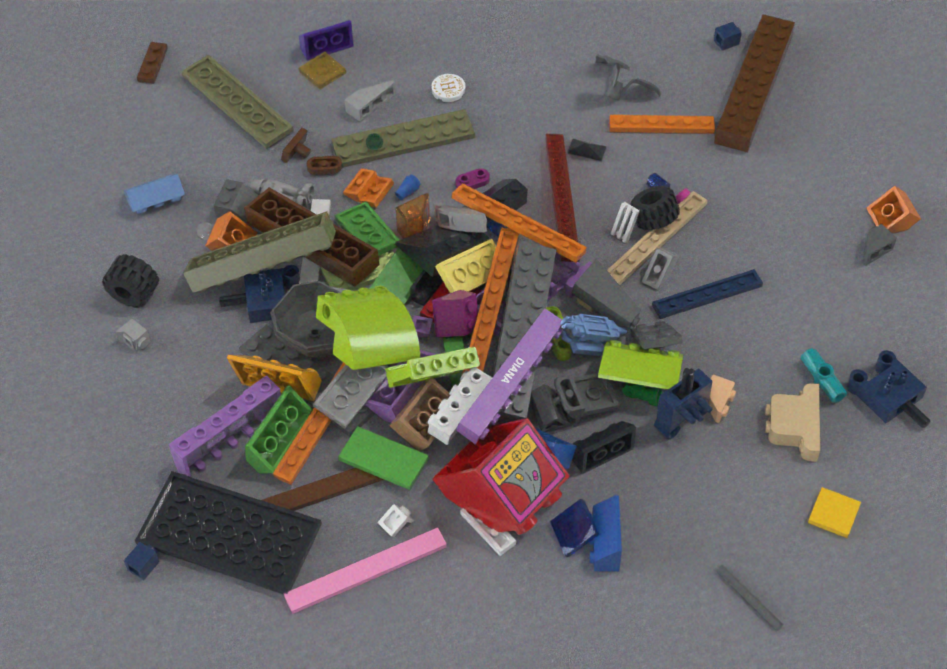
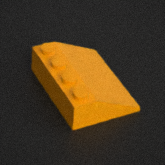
(252, 369)

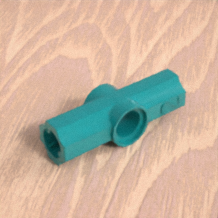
(823, 375)

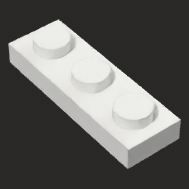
(499, 541)

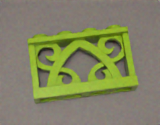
(432, 366)

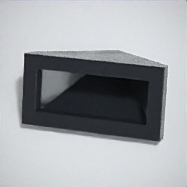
(587, 149)

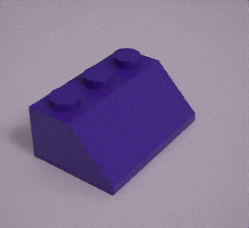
(327, 40)

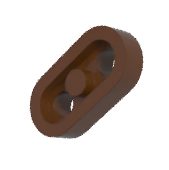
(324, 165)

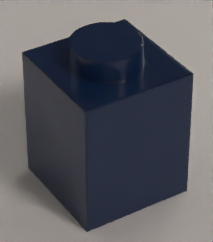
(727, 36)
(142, 560)

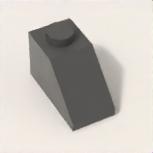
(877, 243)

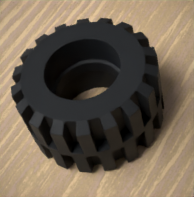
(656, 208)

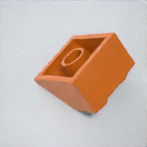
(894, 211)
(228, 230)

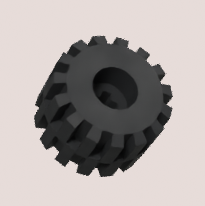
(130, 281)

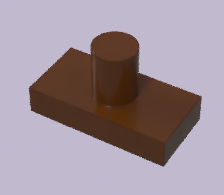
(296, 146)

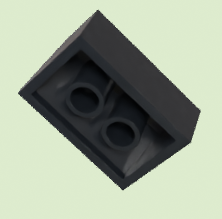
(508, 192)
(604, 446)

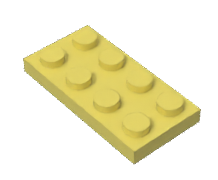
(468, 268)

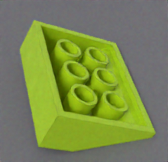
(640, 365)

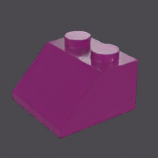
(455, 314)

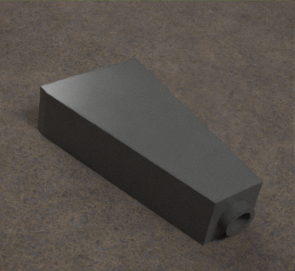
(606, 296)

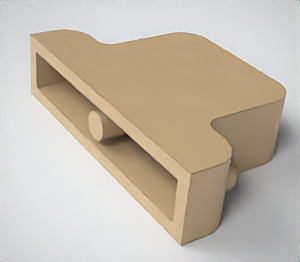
(796, 421)

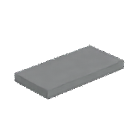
(349, 393)

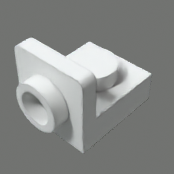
(395, 519)

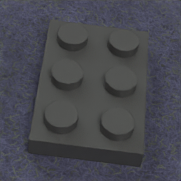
(656, 335)

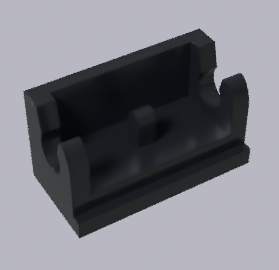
(425, 287)

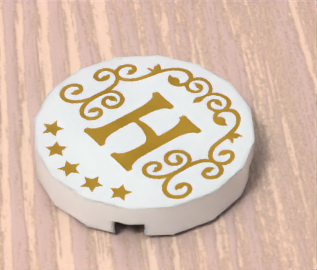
(448, 87)

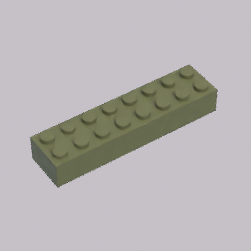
(260, 252)

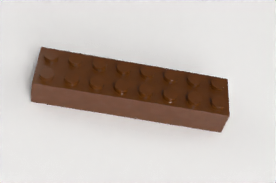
(346, 258)

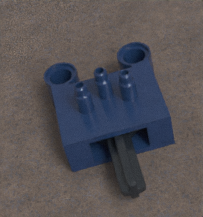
(263, 291)
(890, 391)
(684, 401)

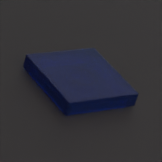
(574, 528)

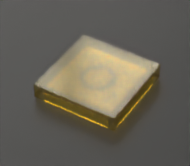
(322, 70)

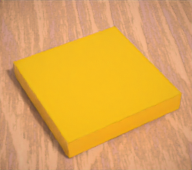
(834, 512)

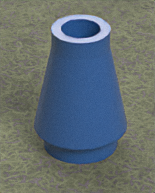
(408, 186)

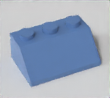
(154, 193)

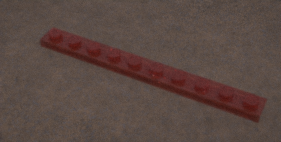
(561, 188)

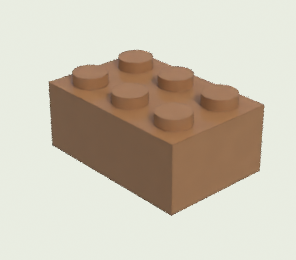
(413, 418)

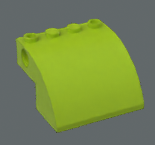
(369, 327)

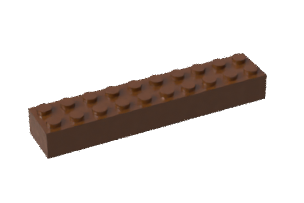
(754, 83)

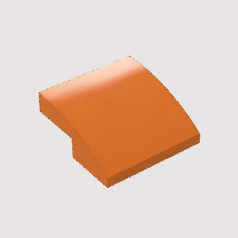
(368, 187)

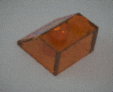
(413, 216)

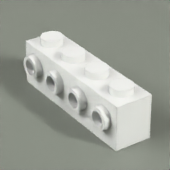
(461, 398)

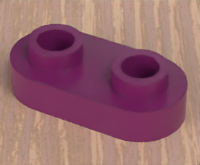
(474, 179)

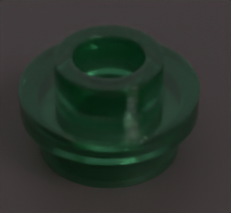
(374, 141)

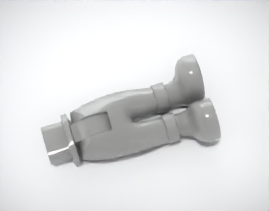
(302, 197)

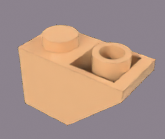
(721, 393)

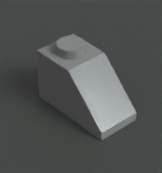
(660, 268)

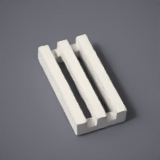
(620, 235)

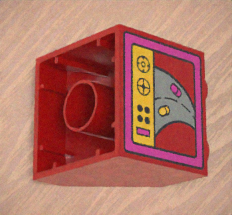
(504, 477)

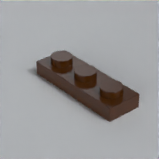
(152, 62)

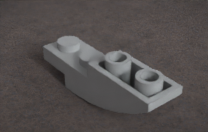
(459, 219)

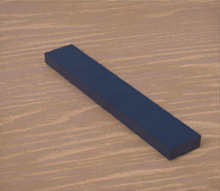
(707, 294)

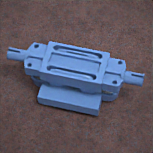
(589, 333)

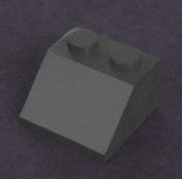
(234, 198)

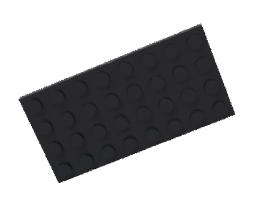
(229, 532)

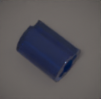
(656, 180)

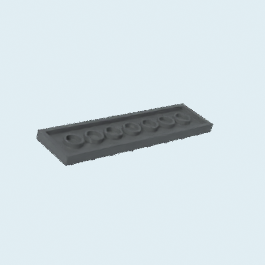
(270, 348)

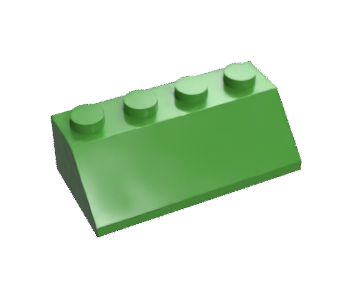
(277, 431)

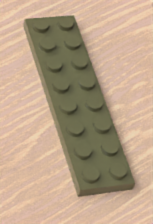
(237, 101)
(405, 138)

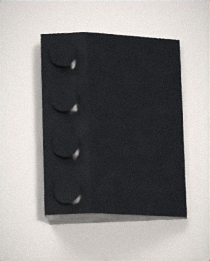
(438, 245)

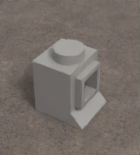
(133, 335)

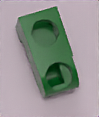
(643, 392)

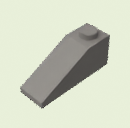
(367, 100)

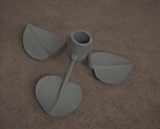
(615, 88)

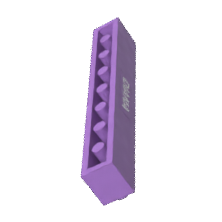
(509, 376)

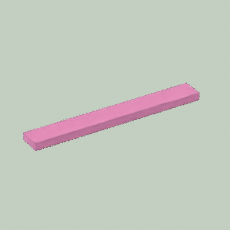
(365, 570)

